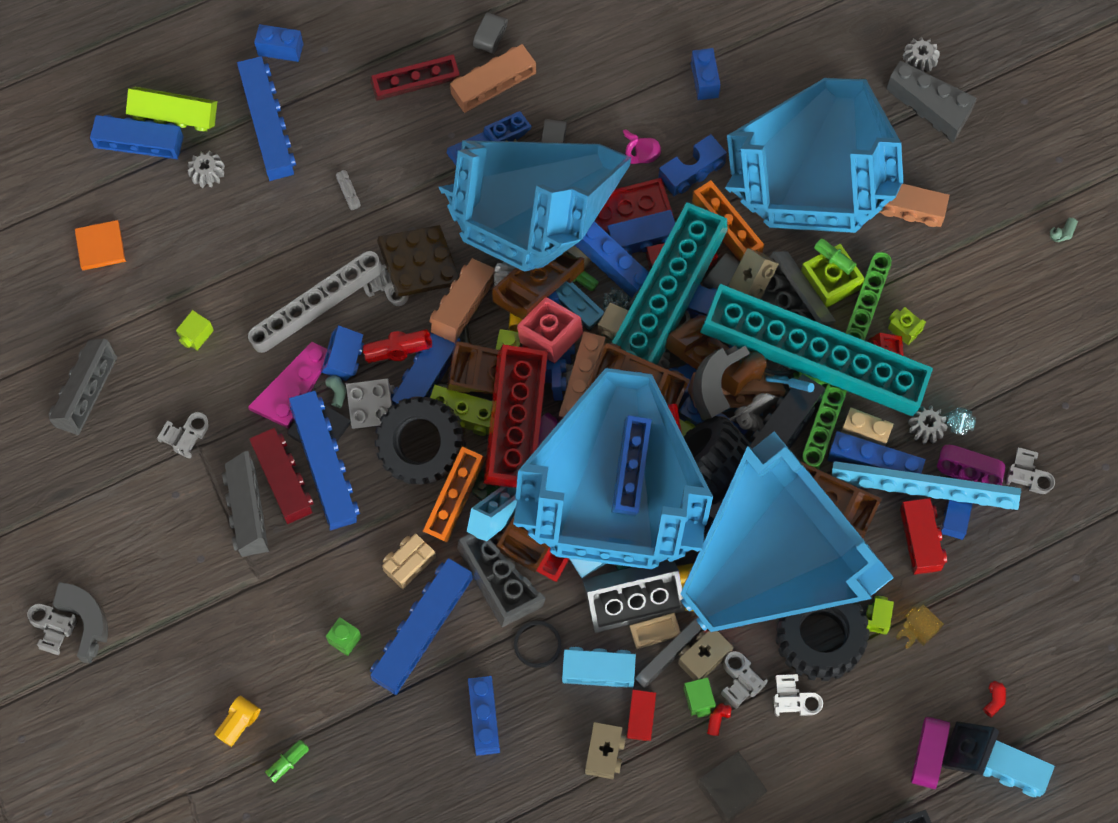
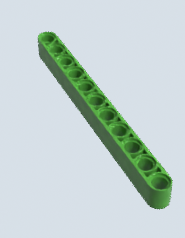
(865, 314)

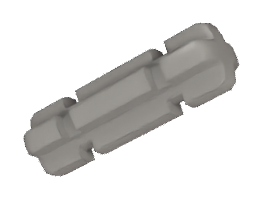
(348, 190)

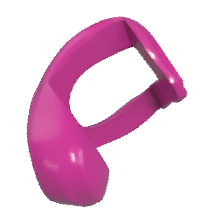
(646, 148)

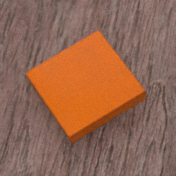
(100, 245)

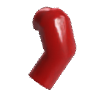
(998, 698)
(715, 718)

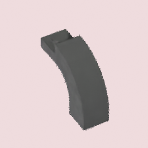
(707, 381)
(79, 602)

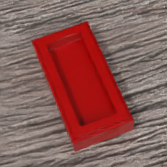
(641, 715)

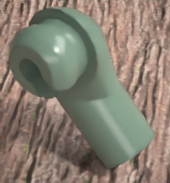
(1065, 233)
(339, 389)

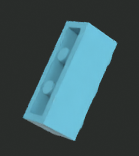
(492, 513)
(599, 667)
(1019, 769)

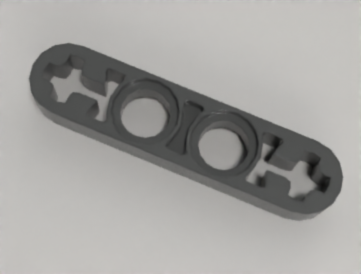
(669, 654)

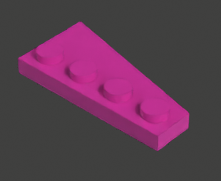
(293, 381)

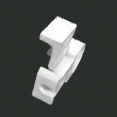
(788, 697)

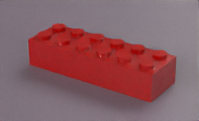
(514, 413)

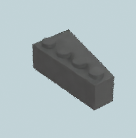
(932, 98)
(501, 584)

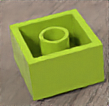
(830, 281)

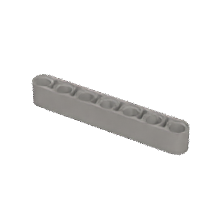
(309, 311)

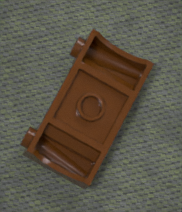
(525, 290)
(694, 347)
(472, 369)
(671, 383)
(853, 502)
(520, 547)

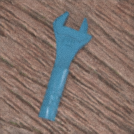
(794, 383)

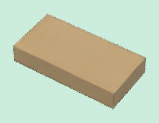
(655, 630)

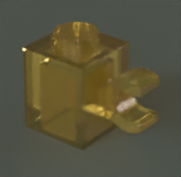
(920, 625)

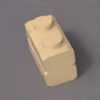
(867, 427)
(408, 560)

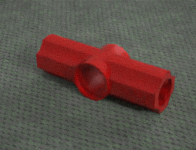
(397, 346)

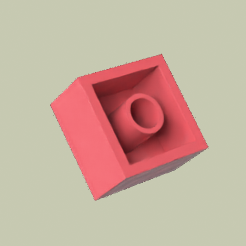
(550, 329)

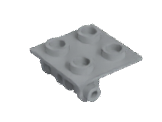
(369, 402)
(749, 417)

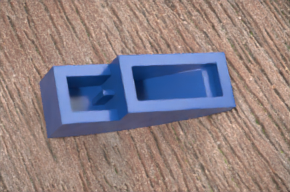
(956, 518)

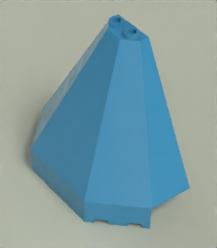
(818, 159)
(530, 197)
(572, 475)
(778, 548)

